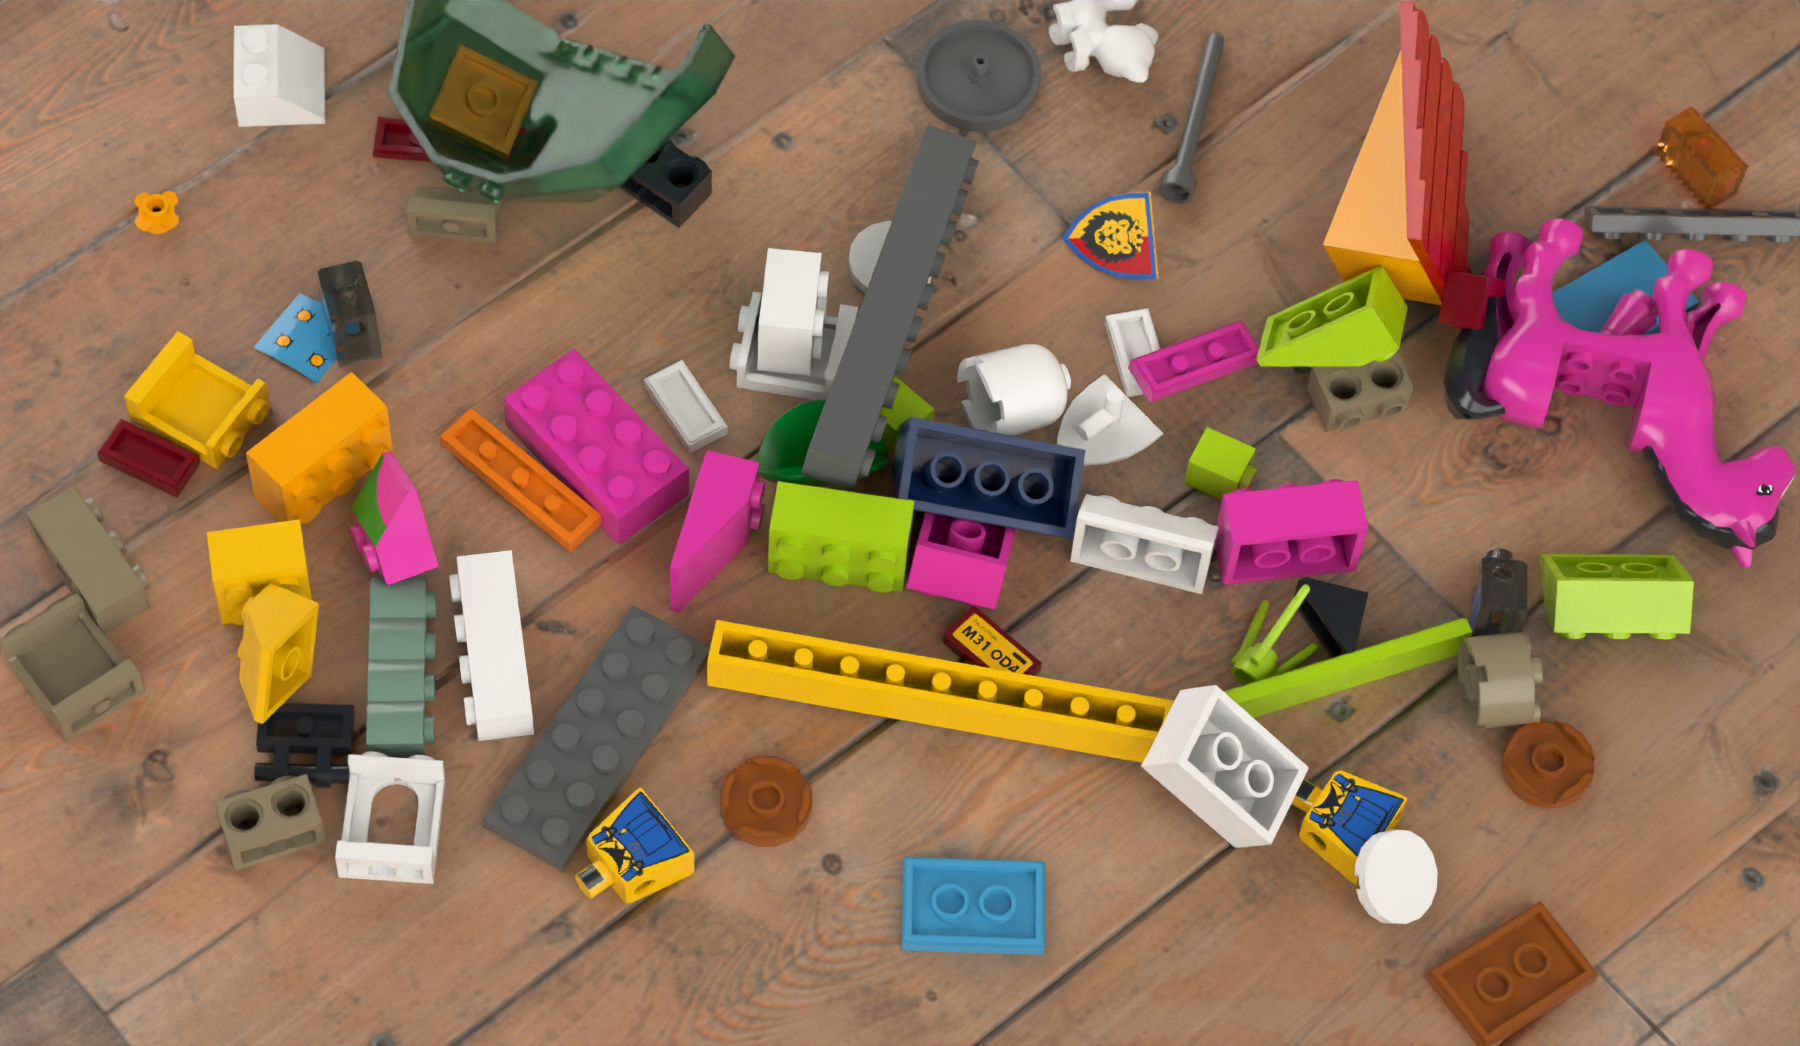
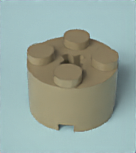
(1499, 680)

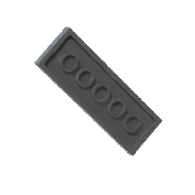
(597, 738)

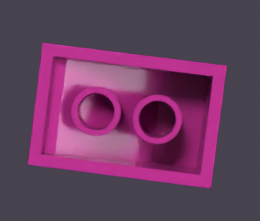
(717, 523)
(961, 560)

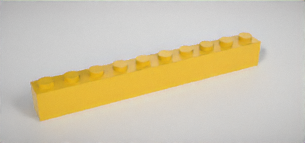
(934, 691)

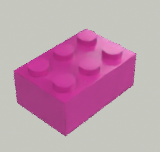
(1290, 531)

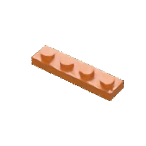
(521, 480)

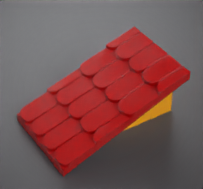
(1410, 176)

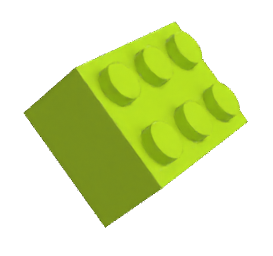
(840, 537)

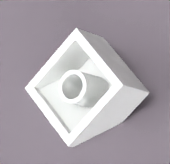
(277, 77)

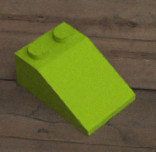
(1338, 327)

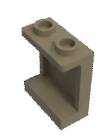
(70, 667)

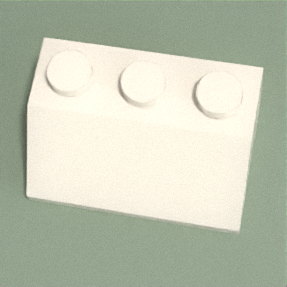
(1143, 543)

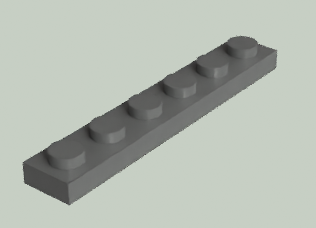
(1692, 223)

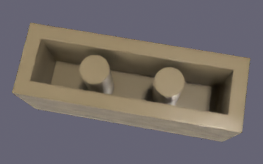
(89, 558)

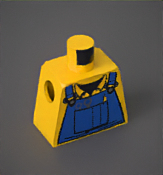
(1345, 817)
(635, 852)

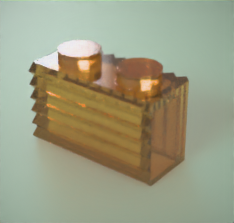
(1700, 158)

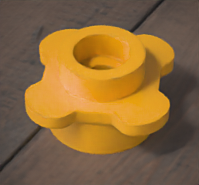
(159, 221)

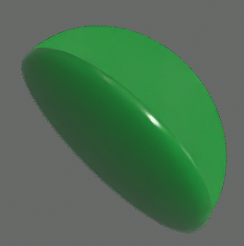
(787, 444)

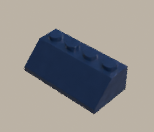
(988, 477)

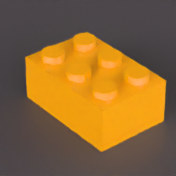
(320, 451)

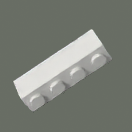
(494, 646)

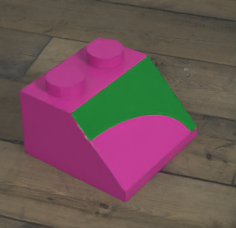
(391, 524)

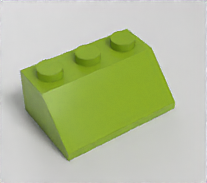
(1616, 595)

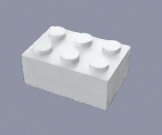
(1225, 766)

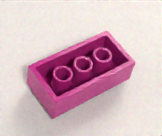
(597, 445)

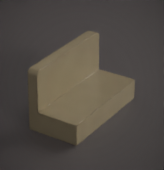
(453, 215)

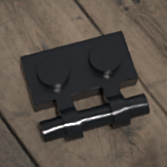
(306, 730)

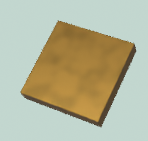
(482, 101)

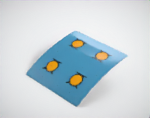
(302, 338)

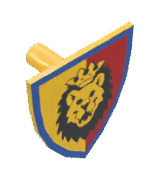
(1117, 236)

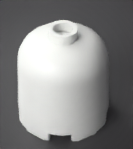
(1014, 389)

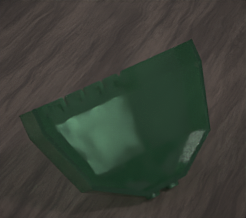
(588, 118)

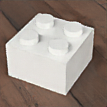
(792, 312)

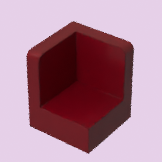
(1467, 298)

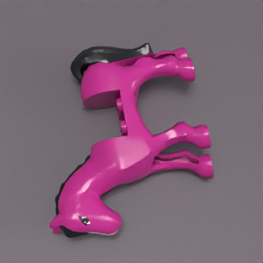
(1664, 376)

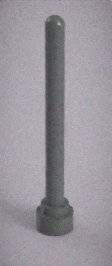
(1179, 181)

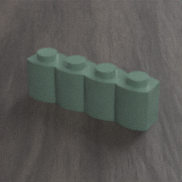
(398, 667)

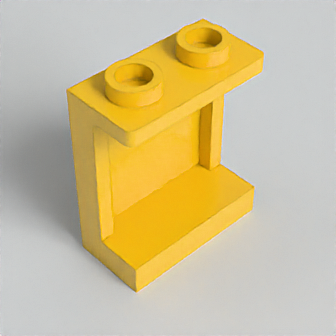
(196, 402)

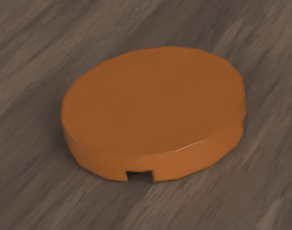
(1548, 763)
(766, 801)

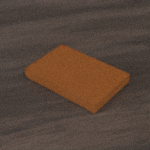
(1512, 976)

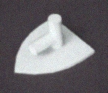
(1106, 424)

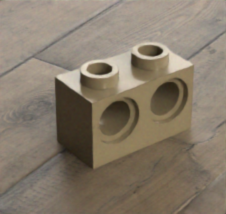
(1364, 396)
(274, 832)

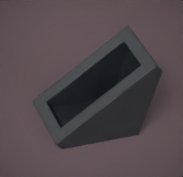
(1333, 614)

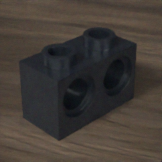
(655, 183)

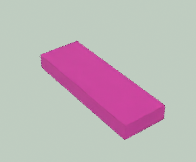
(1194, 361)

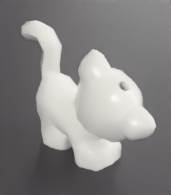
(1118, 48)

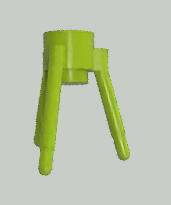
(1259, 662)

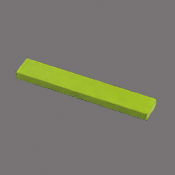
(1351, 669)

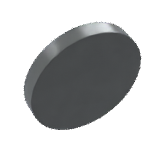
(978, 75)

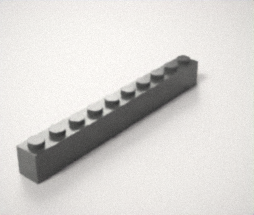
(889, 310)

